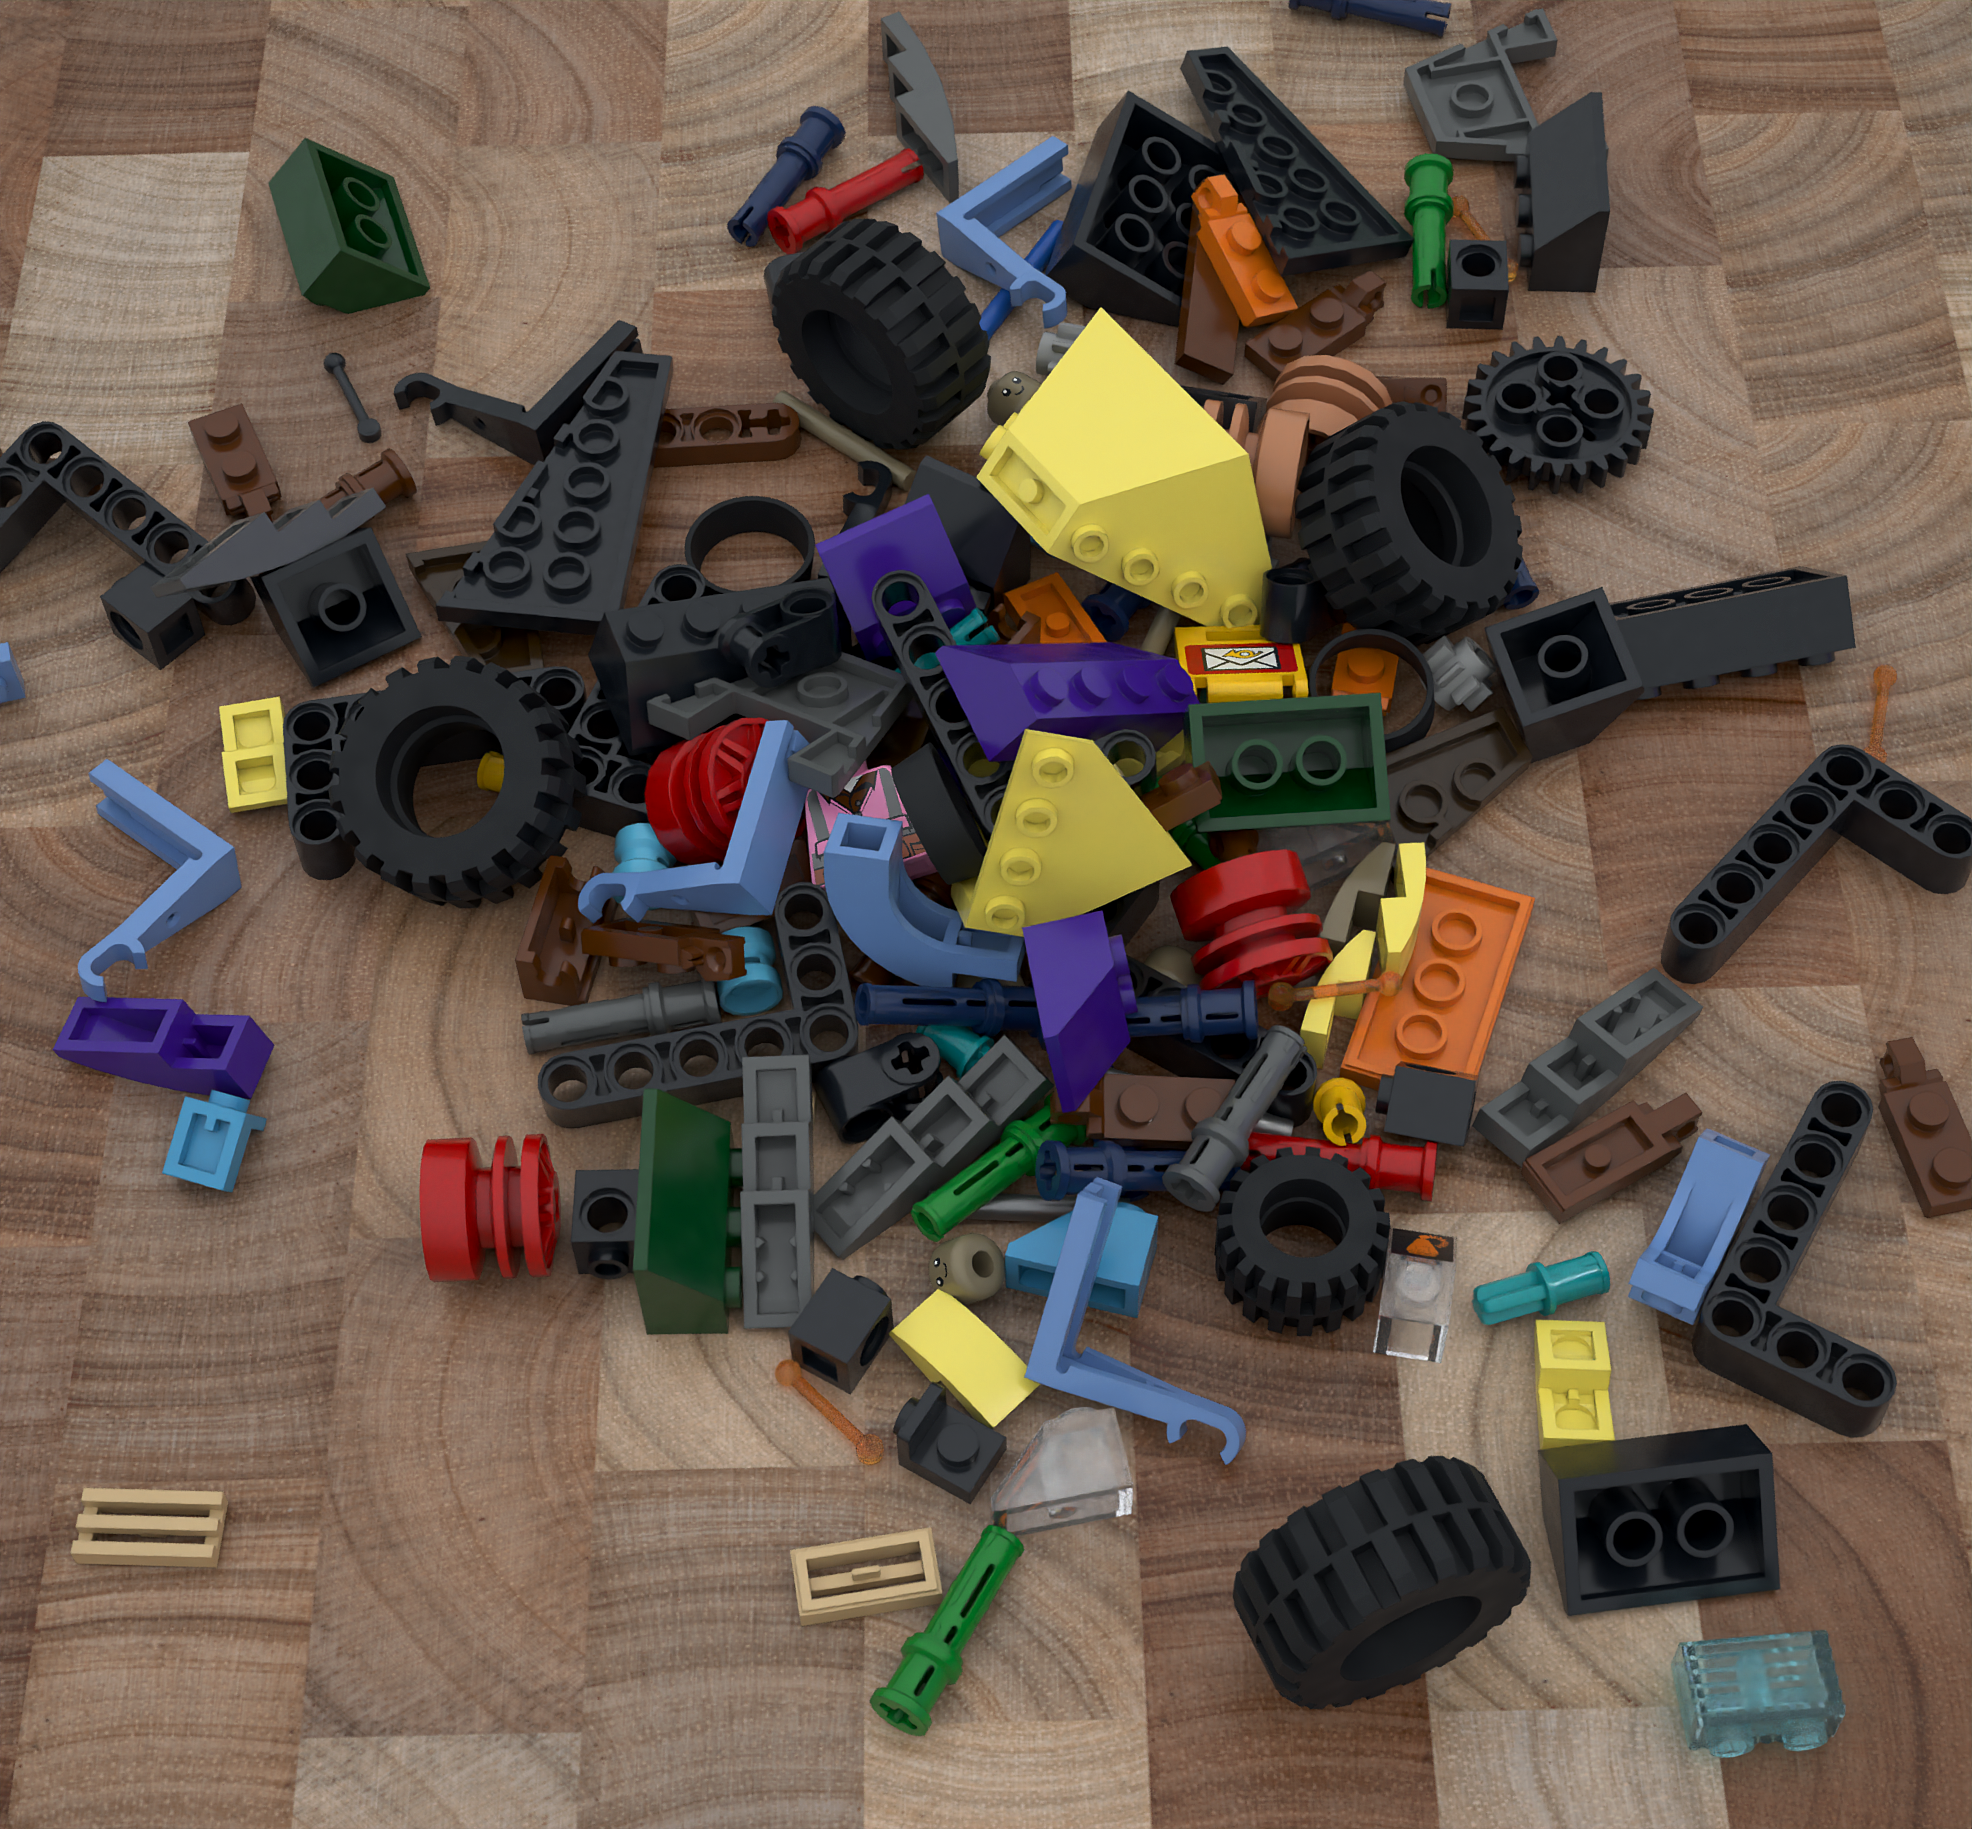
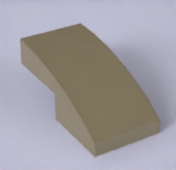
(1359, 898)

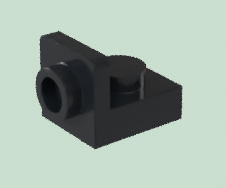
(946, 1444)

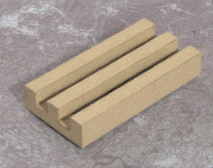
(144, 1501)
(870, 1601)

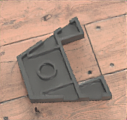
(1472, 96)
(835, 708)

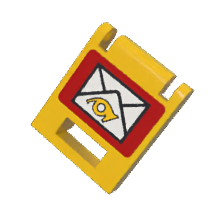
(1239, 663)

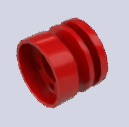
(699, 789)
(1249, 919)
(488, 1208)

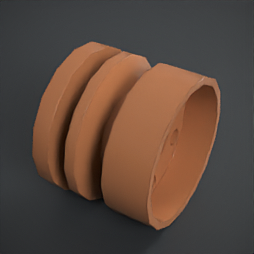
(1330, 390)
(1275, 460)

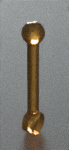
(1461, 210)
(1884, 678)
(1282, 994)
(868, 1447)

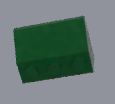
(346, 231)
(1291, 761)
(686, 1218)

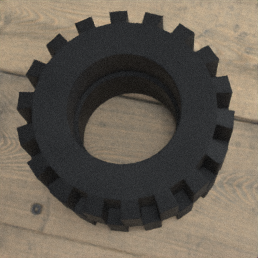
(1310, 1194)

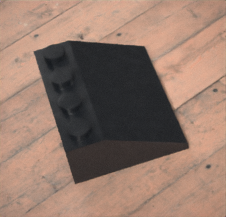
(1133, 213)

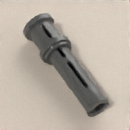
(653, 1011)
(1222, 1139)

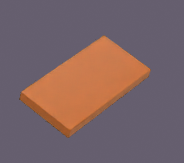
(1450, 986)

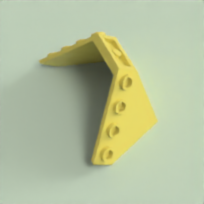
(1133, 482)
(1062, 839)

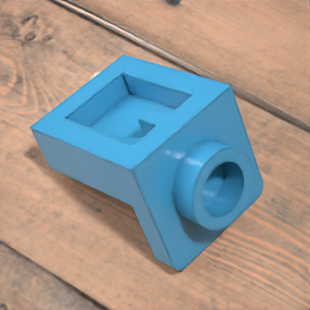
(211, 1140)

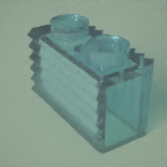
(1758, 1692)

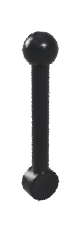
(368, 428)

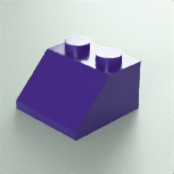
(897, 540)
(1081, 1000)

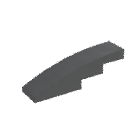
(920, 104)
(262, 545)
(1587, 1067)
(926, 1148)
(777, 1190)

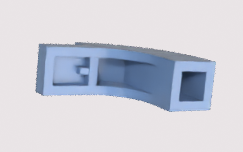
(897, 921)
(1698, 1226)

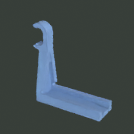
(976, 220)
(754, 858)
(203, 878)
(1094, 1374)

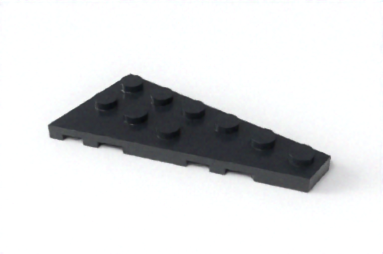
(1293, 186)
(576, 520)

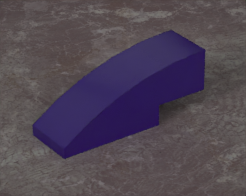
(166, 1045)

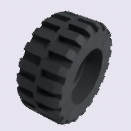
(881, 333)
(1409, 523)
(397, 736)
(1381, 1582)

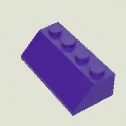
(1065, 692)

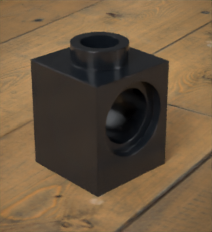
(1476, 284)
(152, 625)
(1428, 1102)
(599, 1200)
(842, 1329)

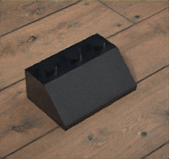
(1564, 199)
(1660, 1518)

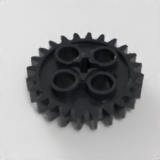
(1559, 414)

